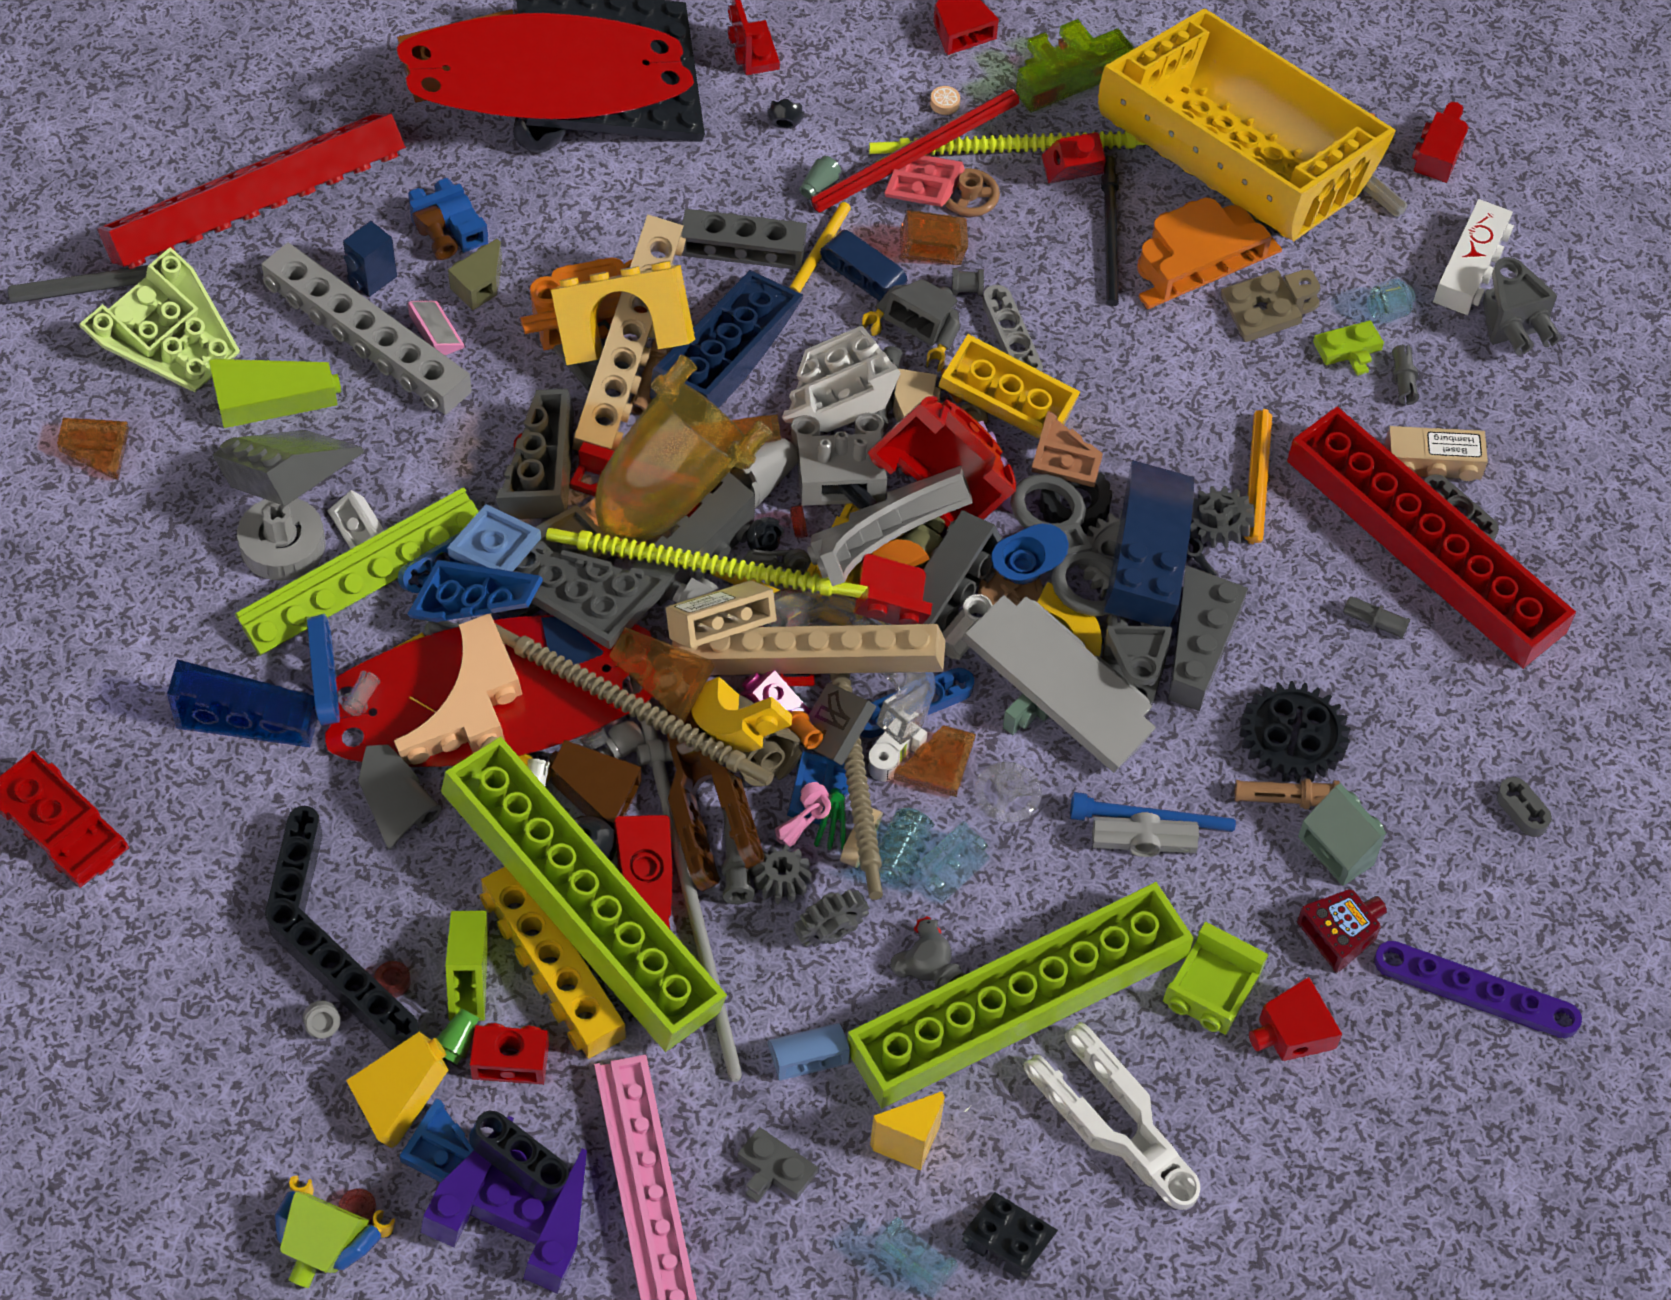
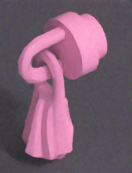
(813, 797)

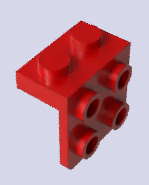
(892, 592)

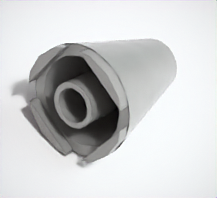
(771, 466)

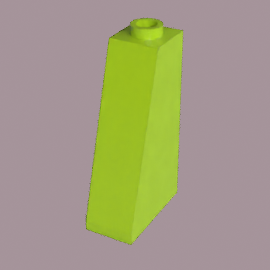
(271, 389)

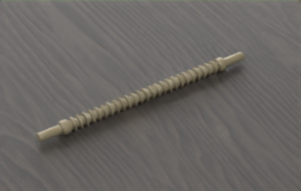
(735, 760)
(860, 803)

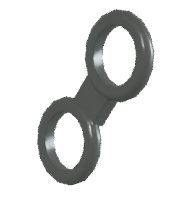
(1079, 546)

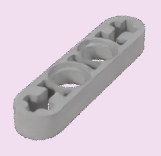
(1012, 335)

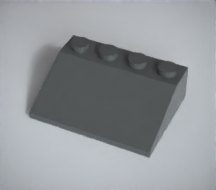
(282, 463)

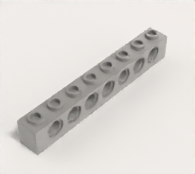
(366, 328)

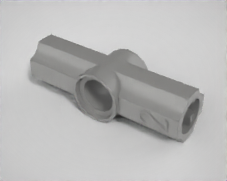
(1145, 834)

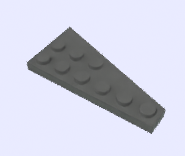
(592, 592)

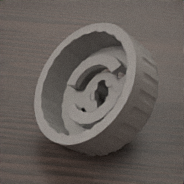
(273, 526)

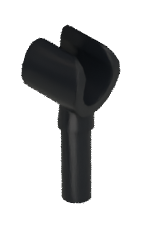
(1199, 557)

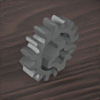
(1221, 517)
(831, 918)

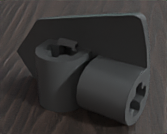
(394, 794)

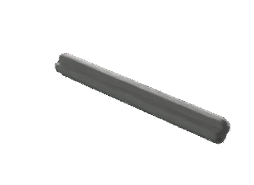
(76, 284)

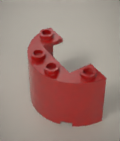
(942, 438)

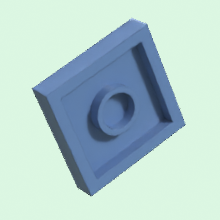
(494, 540)

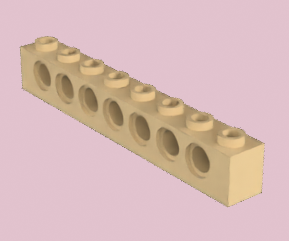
(655, 236)

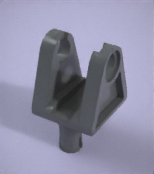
(1520, 307)
(1137, 653)

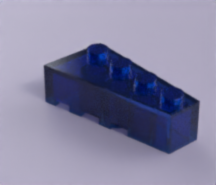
(239, 706)

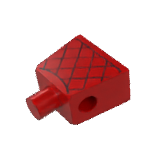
(1078, 156)

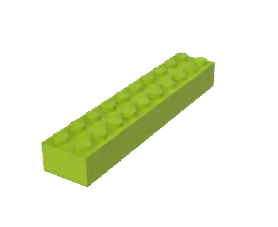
(583, 893)
(1018, 994)

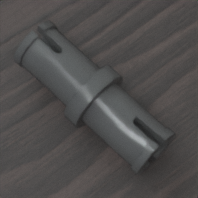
(1405, 374)

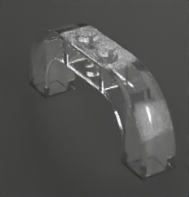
(901, 713)

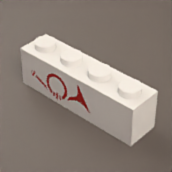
(1473, 256)

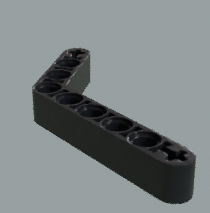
(324, 948)

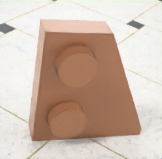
(1065, 454)

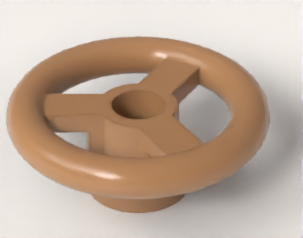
(971, 188)

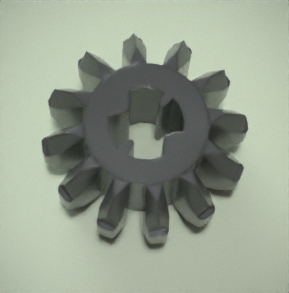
(788, 885)

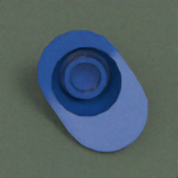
(1030, 553)

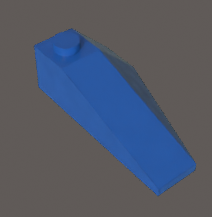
(471, 590)

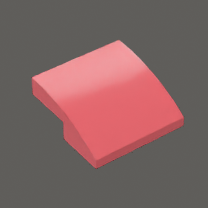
(925, 181)

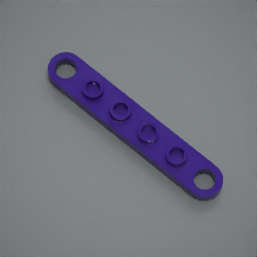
(1478, 989)

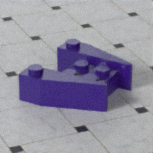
(491, 1196)

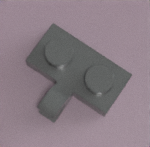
(775, 1165)

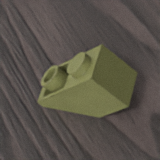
(478, 275)

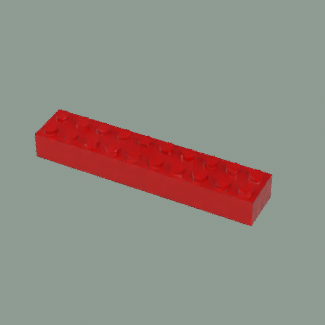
(250, 189)
(1431, 537)

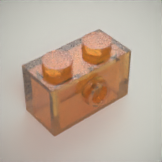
(933, 237)

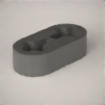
(1524, 806)

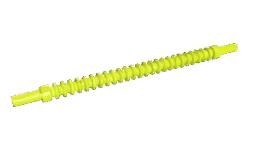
(1008, 143)
(586, 541)

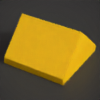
(908, 1130)

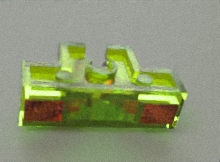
(1069, 67)

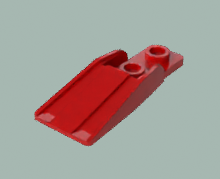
(646, 859)

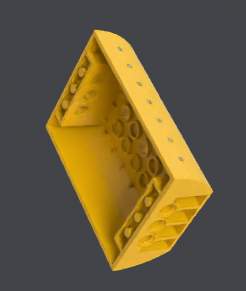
(1245, 122)

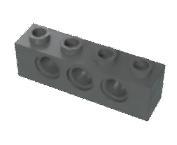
(744, 239)

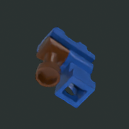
(447, 209)

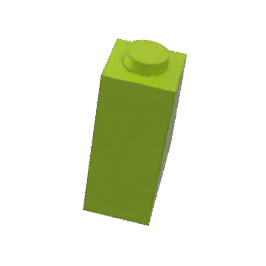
(467, 963)

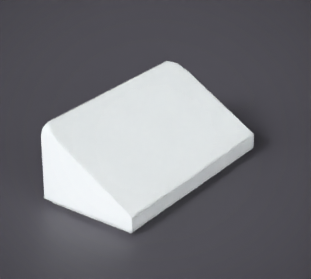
(355, 519)

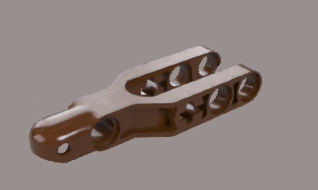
(691, 772)

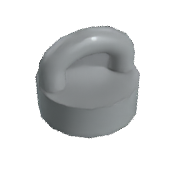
(321, 1019)

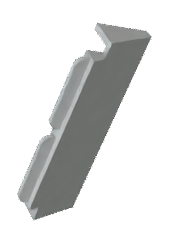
(1063, 679)

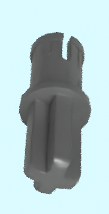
(1376, 616)

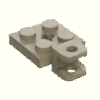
(1283, 301)

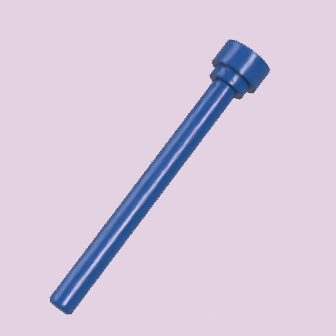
(1085, 807)

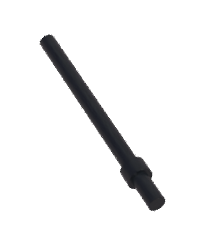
(1110, 186)

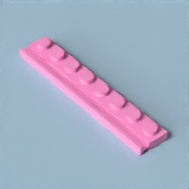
(644, 1180)

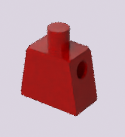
(964, 24)
(1296, 1024)

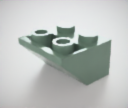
(1343, 835)

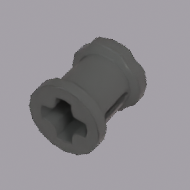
(967, 282)

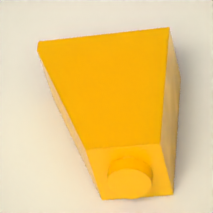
(399, 1086)

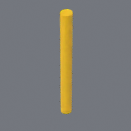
(815, 256)

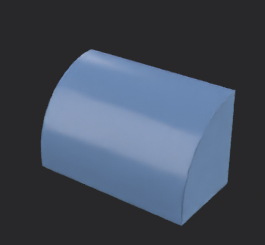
(809, 1051)

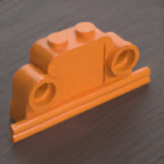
(1199, 247)
(543, 309)

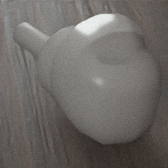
(623, 739)

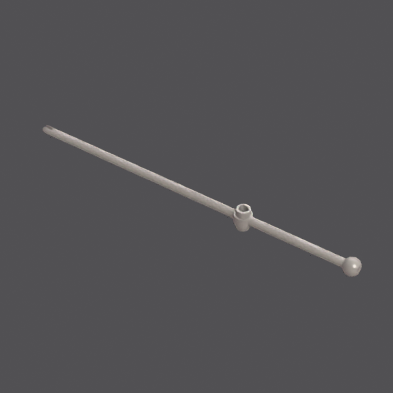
(656, 754)

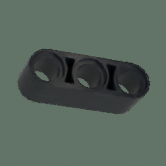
(511, 1138)

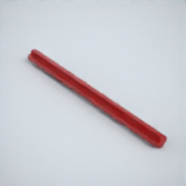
(914, 150)

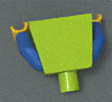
(323, 1233)

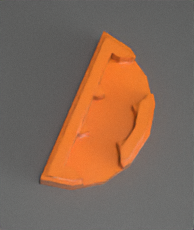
(903, 551)

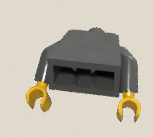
(921, 311)

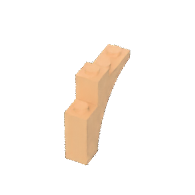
(468, 712)

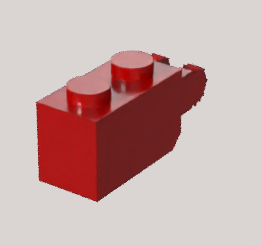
(1441, 143)

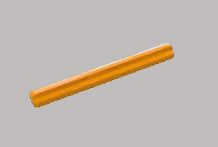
(1259, 472)

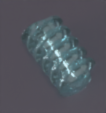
(903, 844)

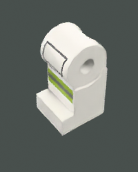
(888, 754)

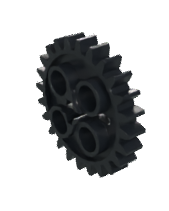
(1326, 739)

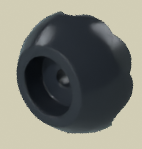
(785, 113)
(764, 534)

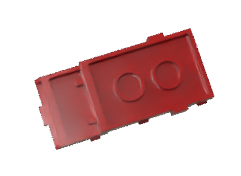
(59, 819)

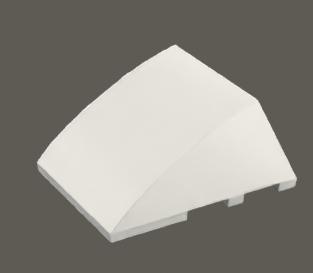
(842, 380)

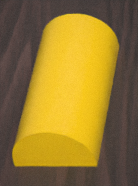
(1006, 387)

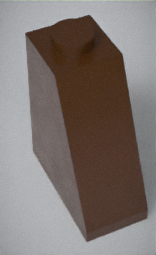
(595, 781)

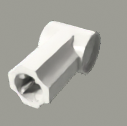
(954, 646)

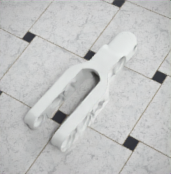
(1148, 1151)

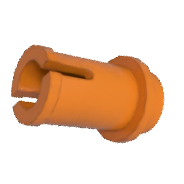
(805, 730)

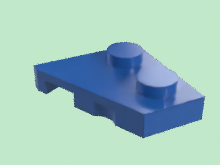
(816, 769)
(436, 1144)

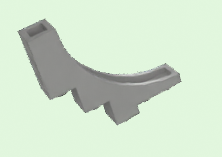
(845, 545)

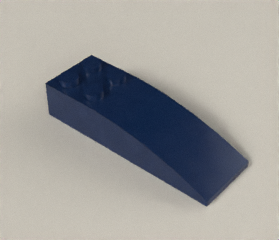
(734, 336)
(1151, 545)

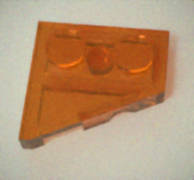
(95, 443)
(940, 762)

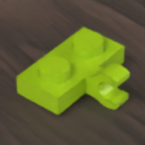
(1351, 344)

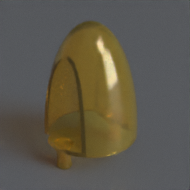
(670, 459)

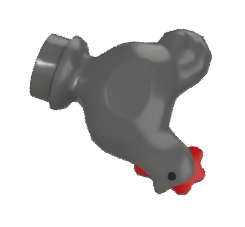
(928, 957)

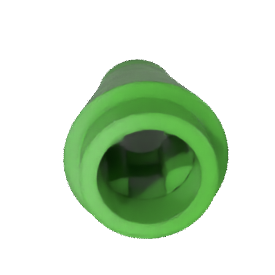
(458, 1035)

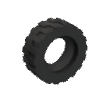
(1100, 504)

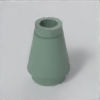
(820, 177)

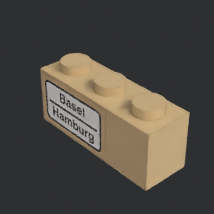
(1439, 451)
(721, 614)

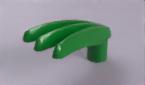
(837, 811)

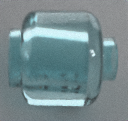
(1391, 300)

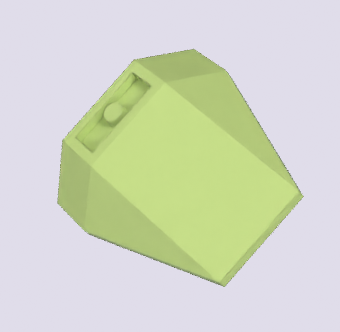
(165, 324)

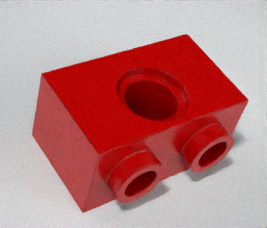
(523, 1067)

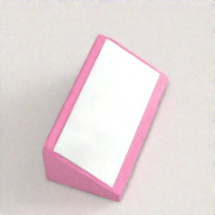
(434, 326)

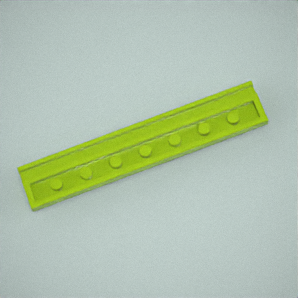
(353, 573)

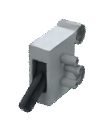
(837, 465)

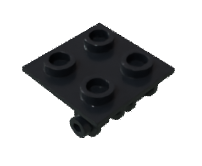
(1008, 1234)

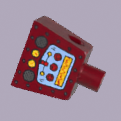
(1342, 926)

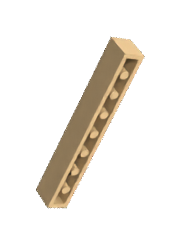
(827, 650)

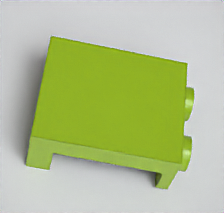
(1215, 979)

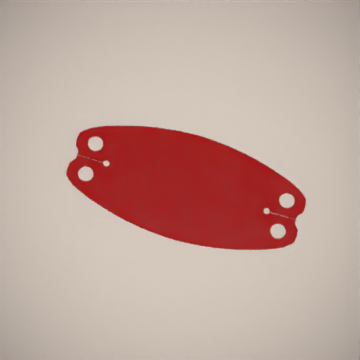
(544, 66)
(428, 670)

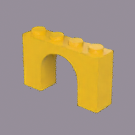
(659, 288)

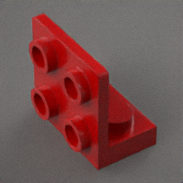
(752, 40)

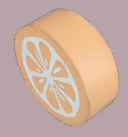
(945, 100)

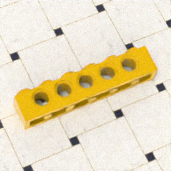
(590, 1034)

